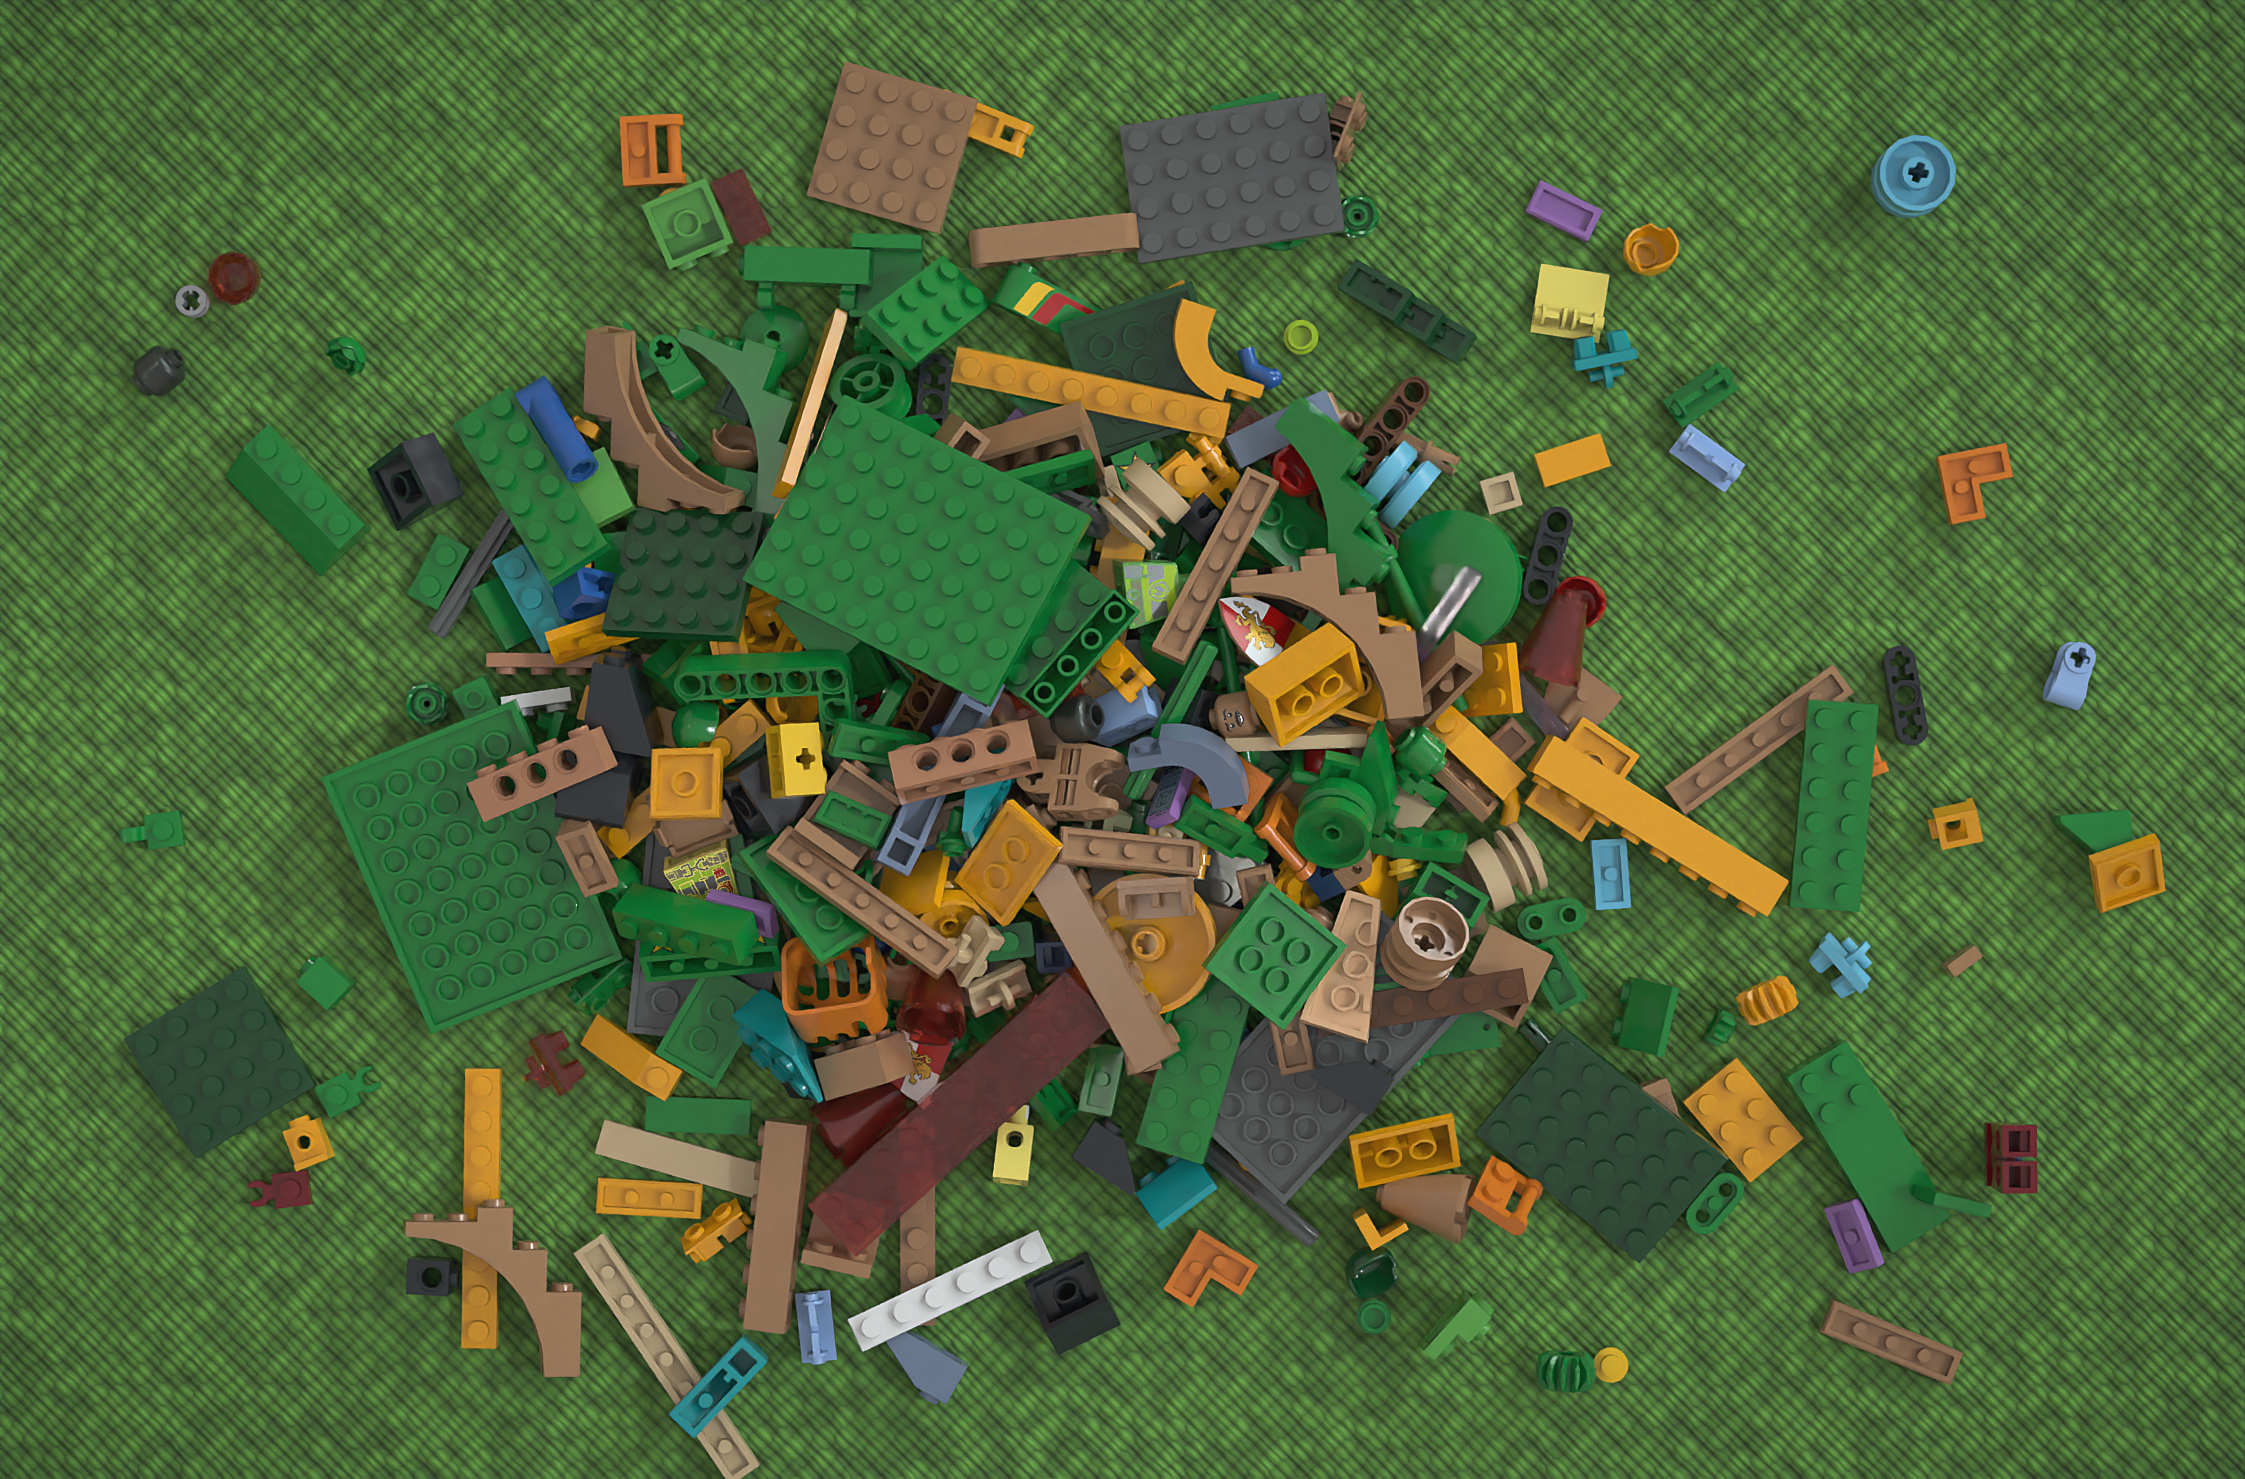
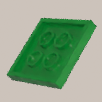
(1274, 955)

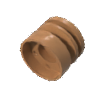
(1424, 943)

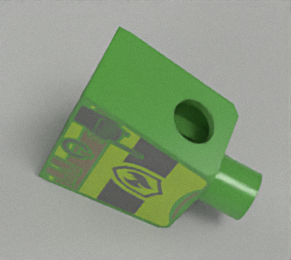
(1149, 587)

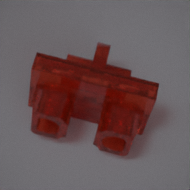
(560, 1076)

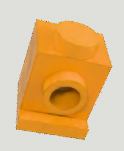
(1963, 833)
(320, 1146)

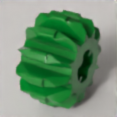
(1565, 1371)

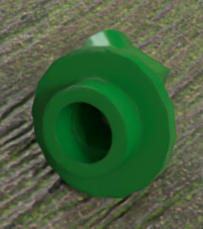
(952, 841)

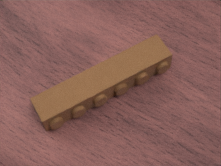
(776, 1225)

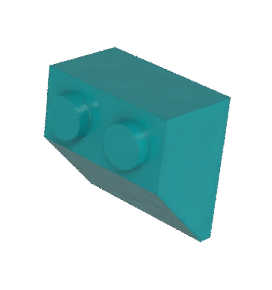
(1174, 1189)

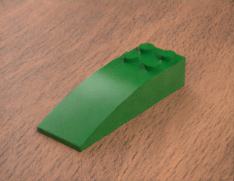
(1864, 1142)

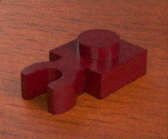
(287, 1189)

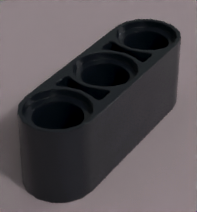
(1557, 543)

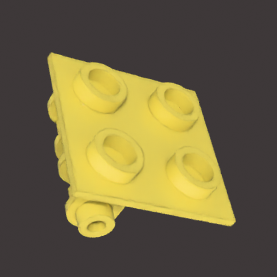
(1569, 302)

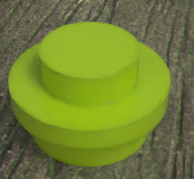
(1300, 337)

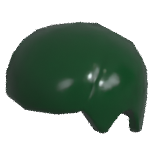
(1371, 1272)

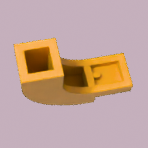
(1191, 349)

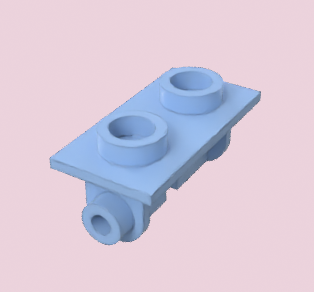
(1707, 458)
(815, 1327)

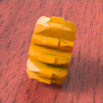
(1767, 1000)

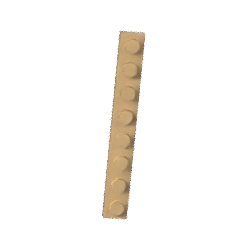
(661, 1351)

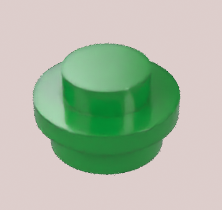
(1373, 1317)

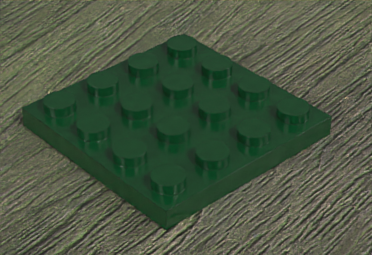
(1135, 346)
(684, 575)
(220, 1062)

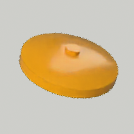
(1165, 948)

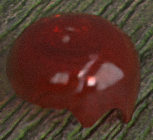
(234, 277)

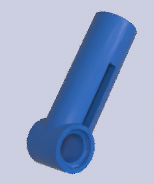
(558, 430)

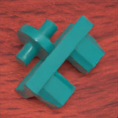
(1587, 357)

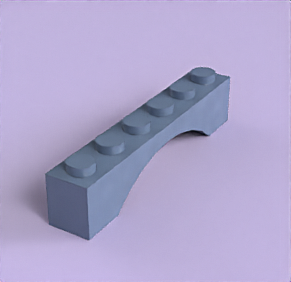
(915, 819)

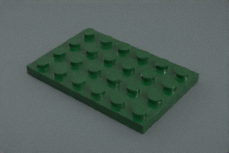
(1601, 1144)

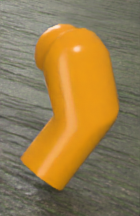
(1510, 808)

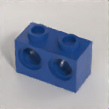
(584, 594)

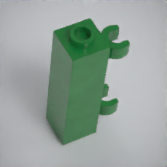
(806, 268)

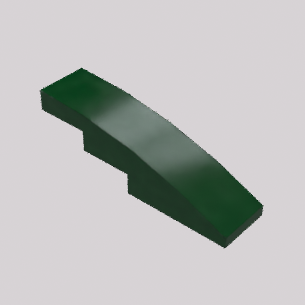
(1407, 312)

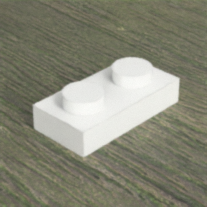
(551, 699)

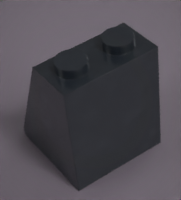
(623, 703)
(750, 801)

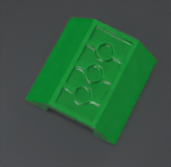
(1068, 639)

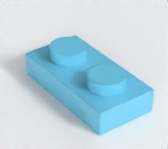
(1610, 874)

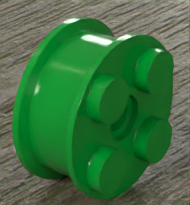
(874, 381)

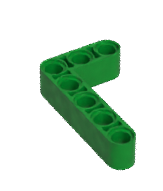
(778, 684)

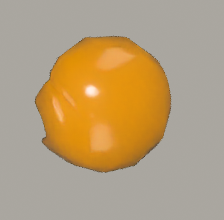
(1650, 249)
(793, 709)

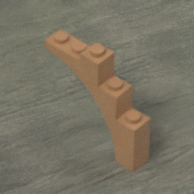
(617, 396)
(1315, 587)
(489, 1236)

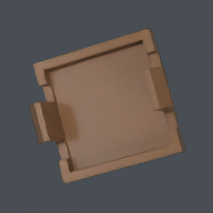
(691, 835)

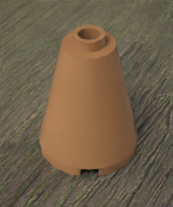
(1431, 1202)

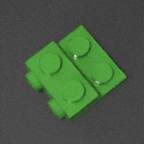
(688, 225)
(1465, 1318)

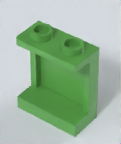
(605, 492)

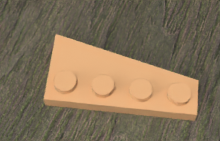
(1346, 992)

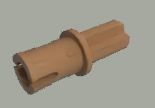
(1429, 452)

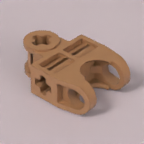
(1071, 782)

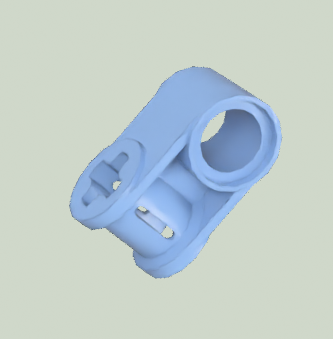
(2069, 680)

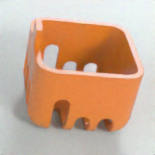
(835, 1013)

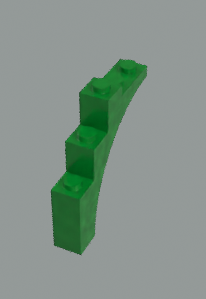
(755, 374)
(1348, 507)

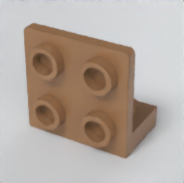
(828, 1252)

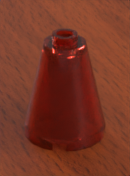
(1557, 640)
(932, 1009)
(857, 1119)

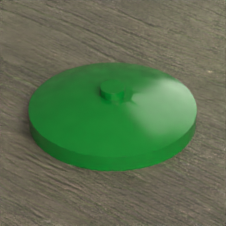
(1437, 551)

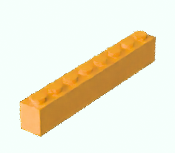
(1657, 825)

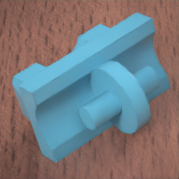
(1852, 975)

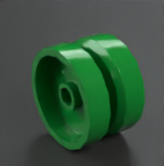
(1334, 823)

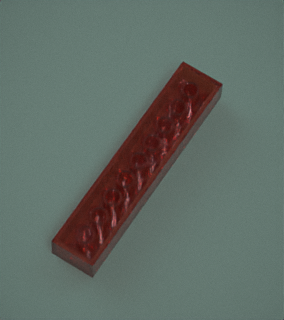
(960, 1111)

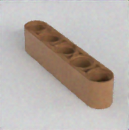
(1054, 240)

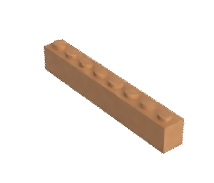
(1102, 960)

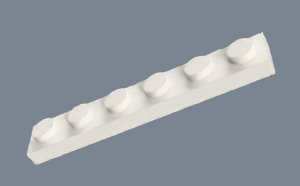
(949, 1291)

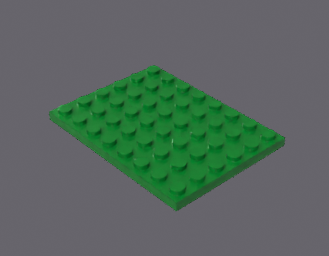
(917, 550)
(466, 901)

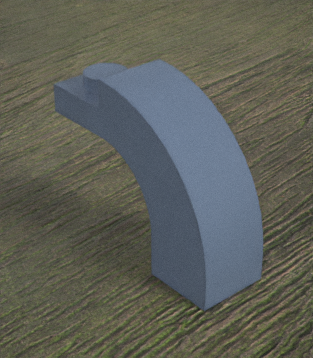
(1199, 752)

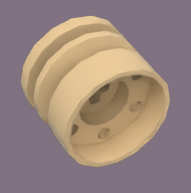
(1143, 504)
(1509, 865)

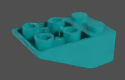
(776, 1045)

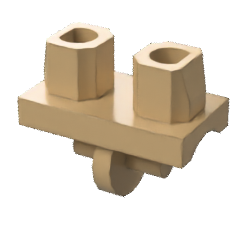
(974, 946)
(998, 988)

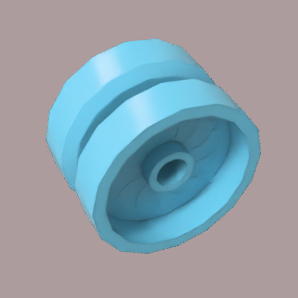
(1928, 162)
(1398, 485)

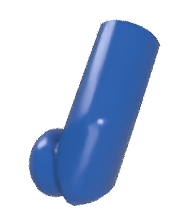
(1258, 373)

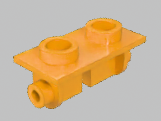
(701, 1238)

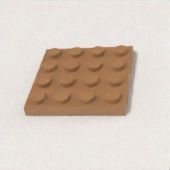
(892, 148)

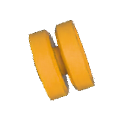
(954, 911)

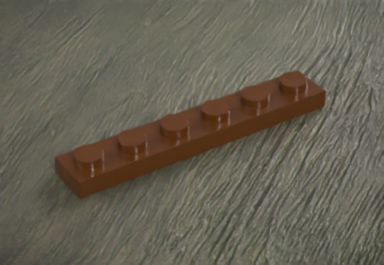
(1448, 999)

